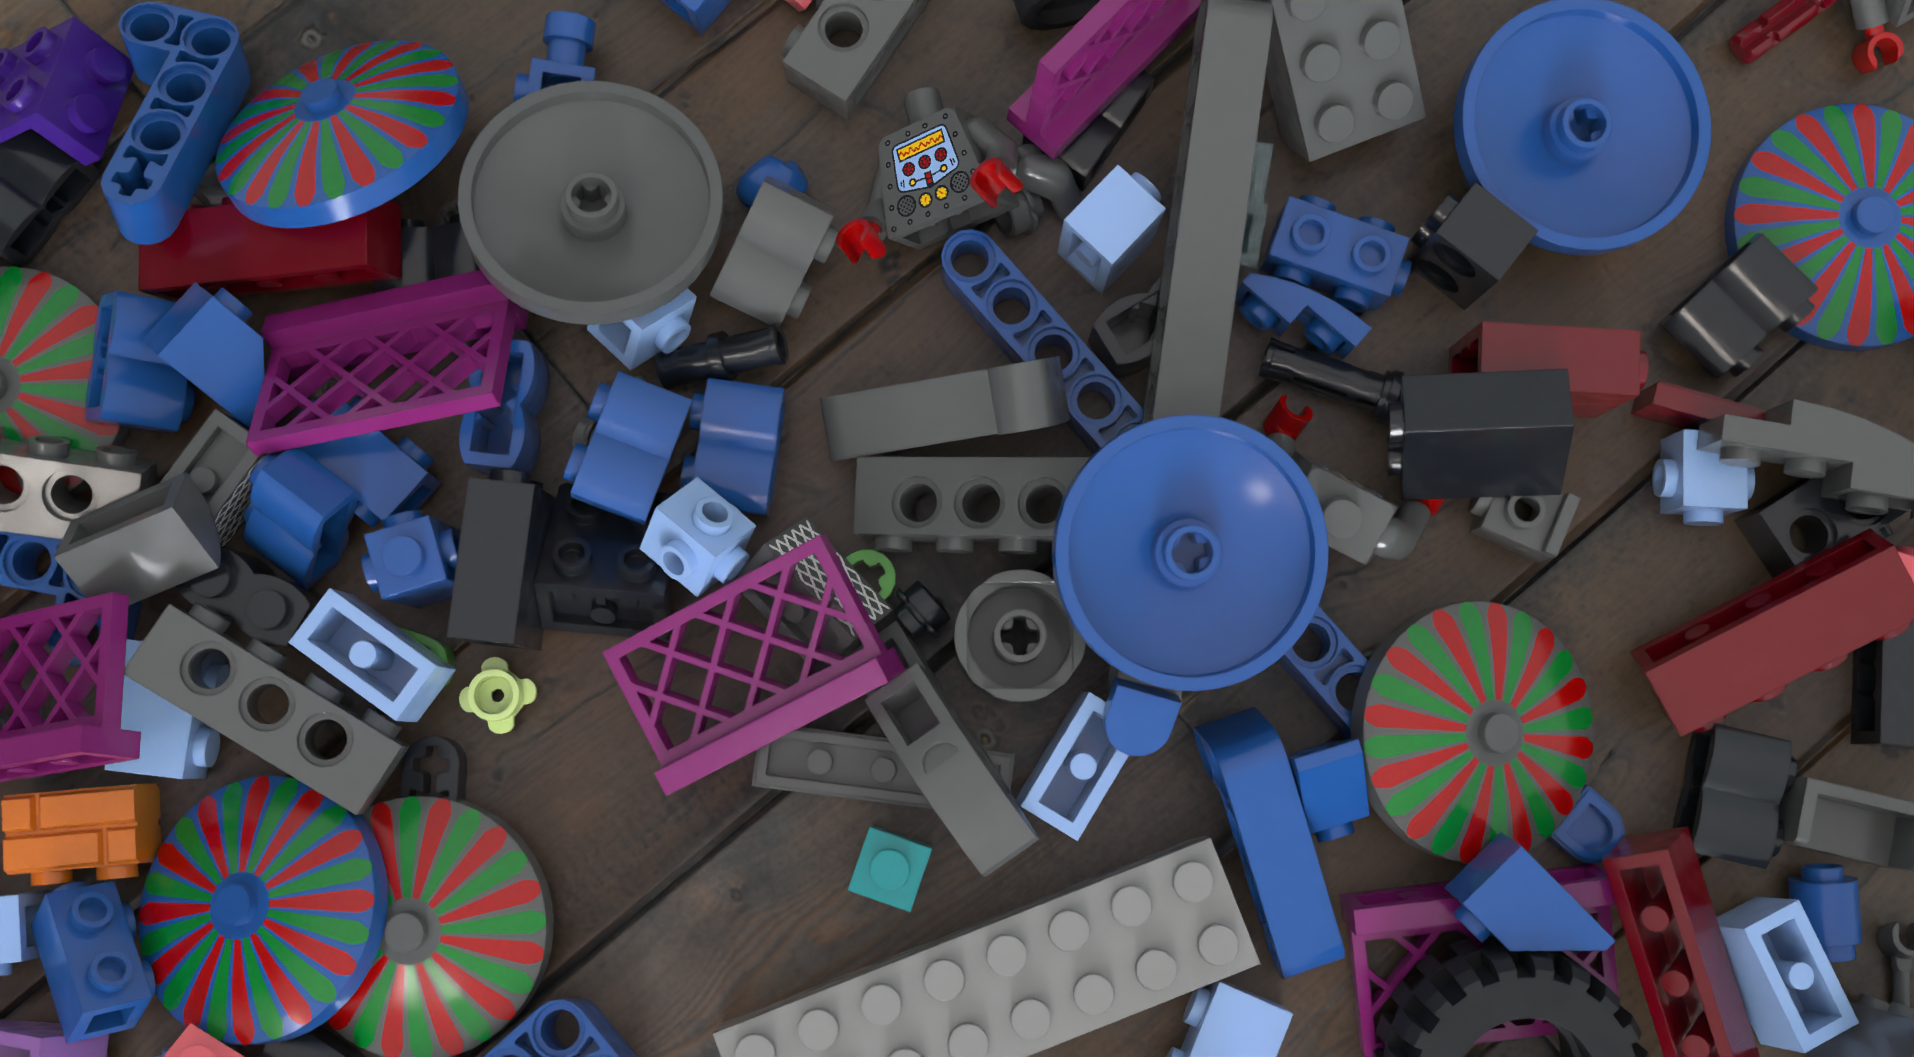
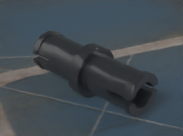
(722, 356)

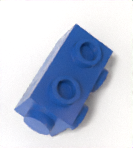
(1337, 254)
(383, 473)
(412, 559)
(92, 960)

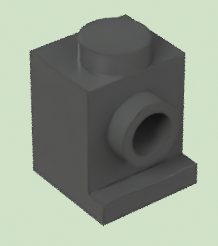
(1535, 539)

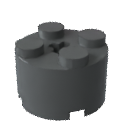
(991, 612)

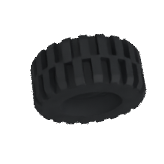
(1490, 986)

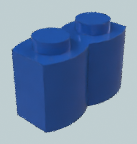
(128, 379)
(509, 433)
(737, 442)
(628, 448)
(298, 515)

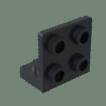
(596, 574)

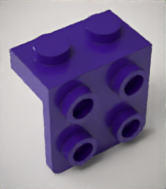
(65, 88)

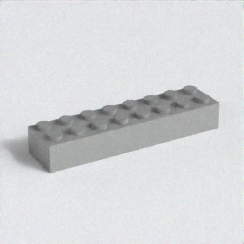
(1024, 973)

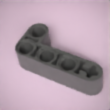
(946, 409)

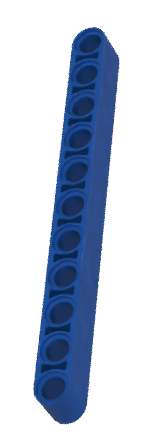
(1086, 374)

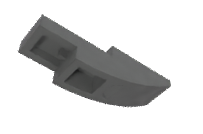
(1853, 455)
(948, 760)

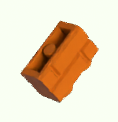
(80, 830)

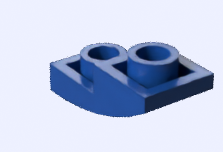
(1278, 302)

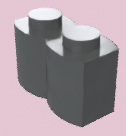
(774, 253)

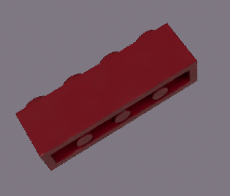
(250, 259)
(1778, 632)
(1678, 946)

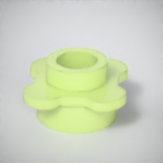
(479, 695)

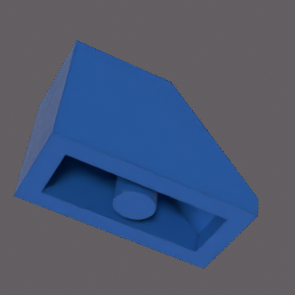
(213, 348)
(1331, 786)
(1521, 903)

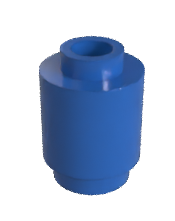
(1831, 907)

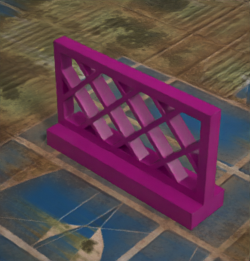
(1095, 66)
(376, 333)
(776, 715)
(69, 735)
(1428, 912)

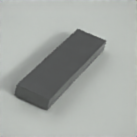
(846, 767)

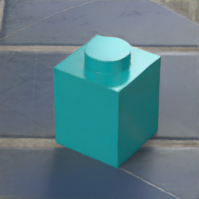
(890, 867)

